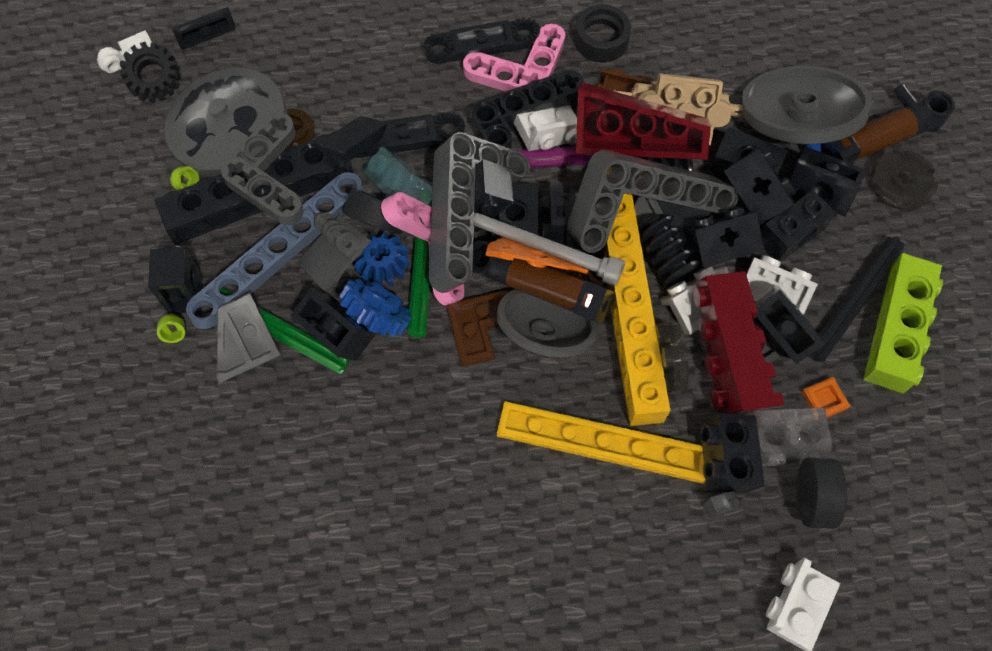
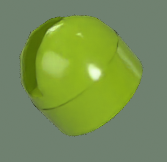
(183, 172)
(164, 328)

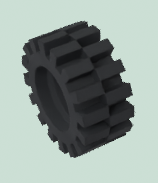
(143, 57)

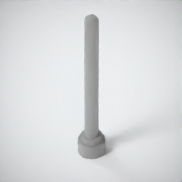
(609, 268)

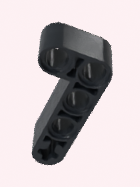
(553, 91)

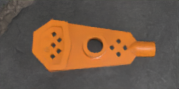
(510, 249)

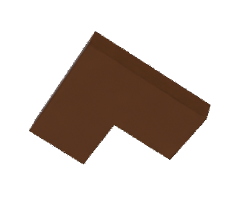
(470, 323)

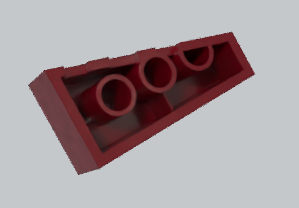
(637, 127)
(734, 345)

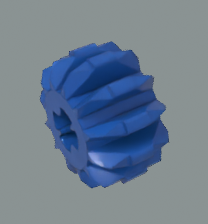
(393, 260)

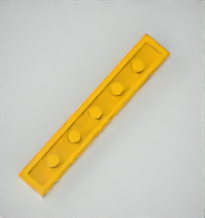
(602, 442)

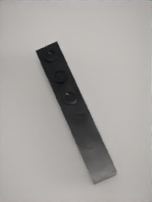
(216, 212)

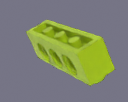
(884, 365)

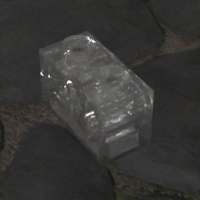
(786, 428)

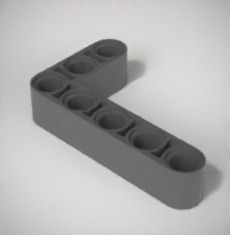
(680, 188)
(454, 204)

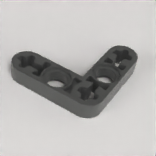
(254, 170)

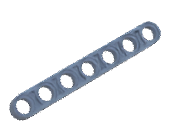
(271, 261)

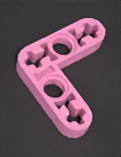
(529, 72)
(404, 213)

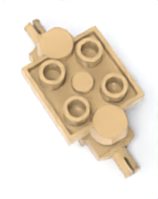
(690, 95)

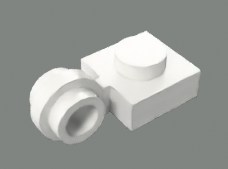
(110, 58)

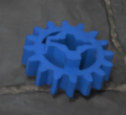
(375, 307)

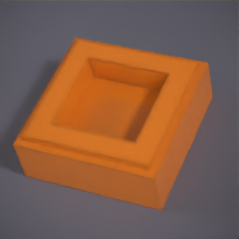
(826, 395)

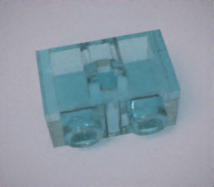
(397, 175)

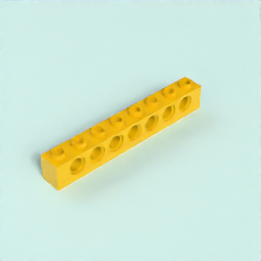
(635, 324)

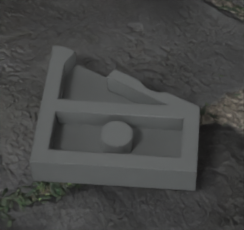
(242, 338)

